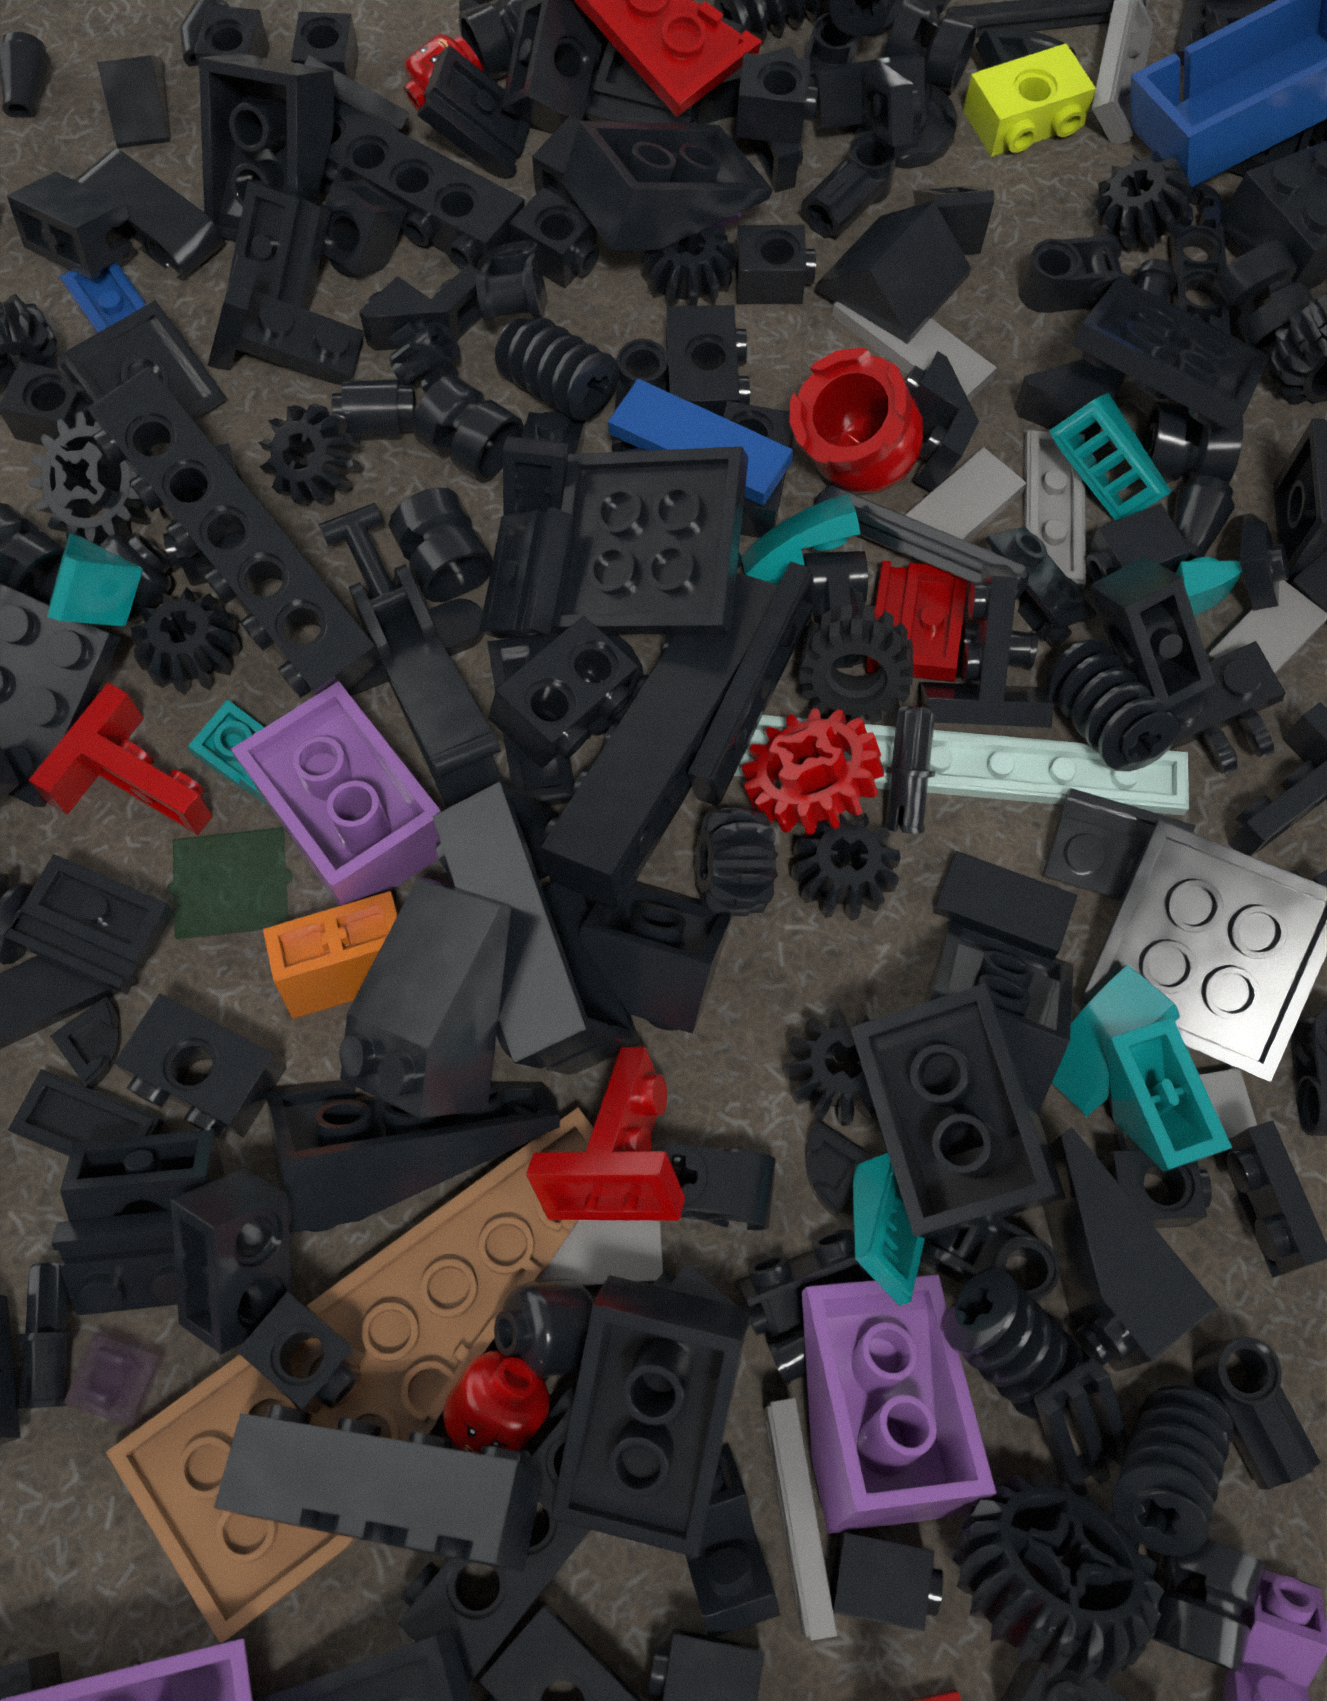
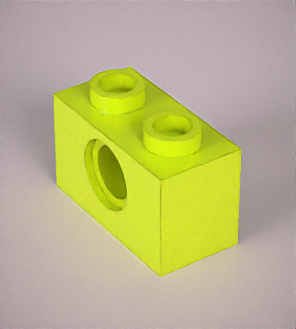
(1029, 100)

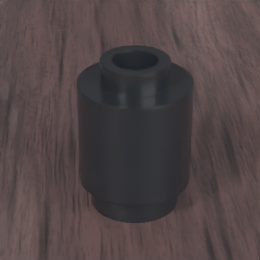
(376, 408)

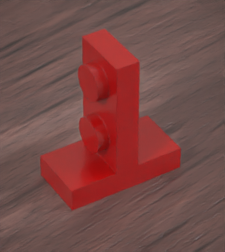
(101, 748)
(618, 1171)

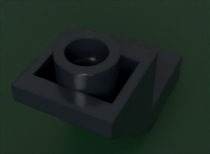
(399, 303)
(946, 418)
(730, 1567)

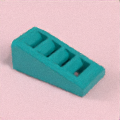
(1117, 429)
(883, 1230)

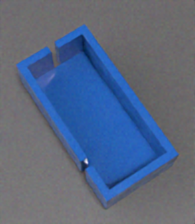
(1239, 89)

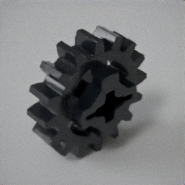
(84, 483)

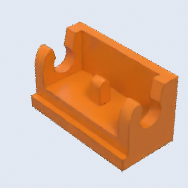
(328, 954)

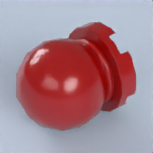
(858, 421)

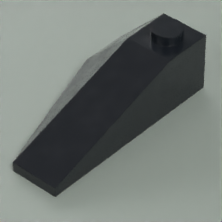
(361, 1154)

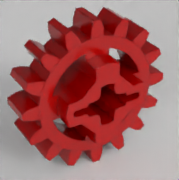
(813, 770)

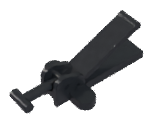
(417, 662)

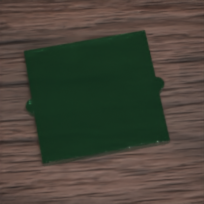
(229, 883)

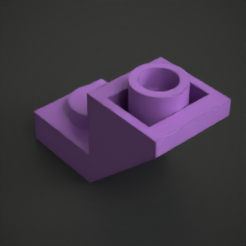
(1283, 1643)

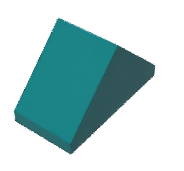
(93, 585)
(1162, 1097)

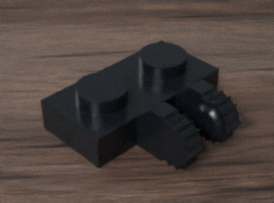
(1241, 690)

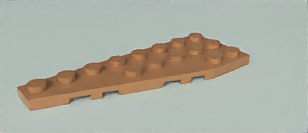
(417, 1319)

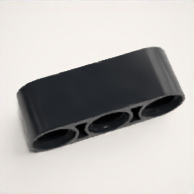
(159, 217)

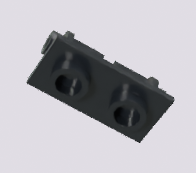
(1053, 597)
(779, 1282)

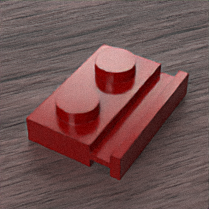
(931, 610)

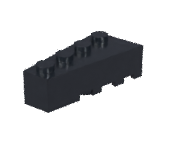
(382, 1488)

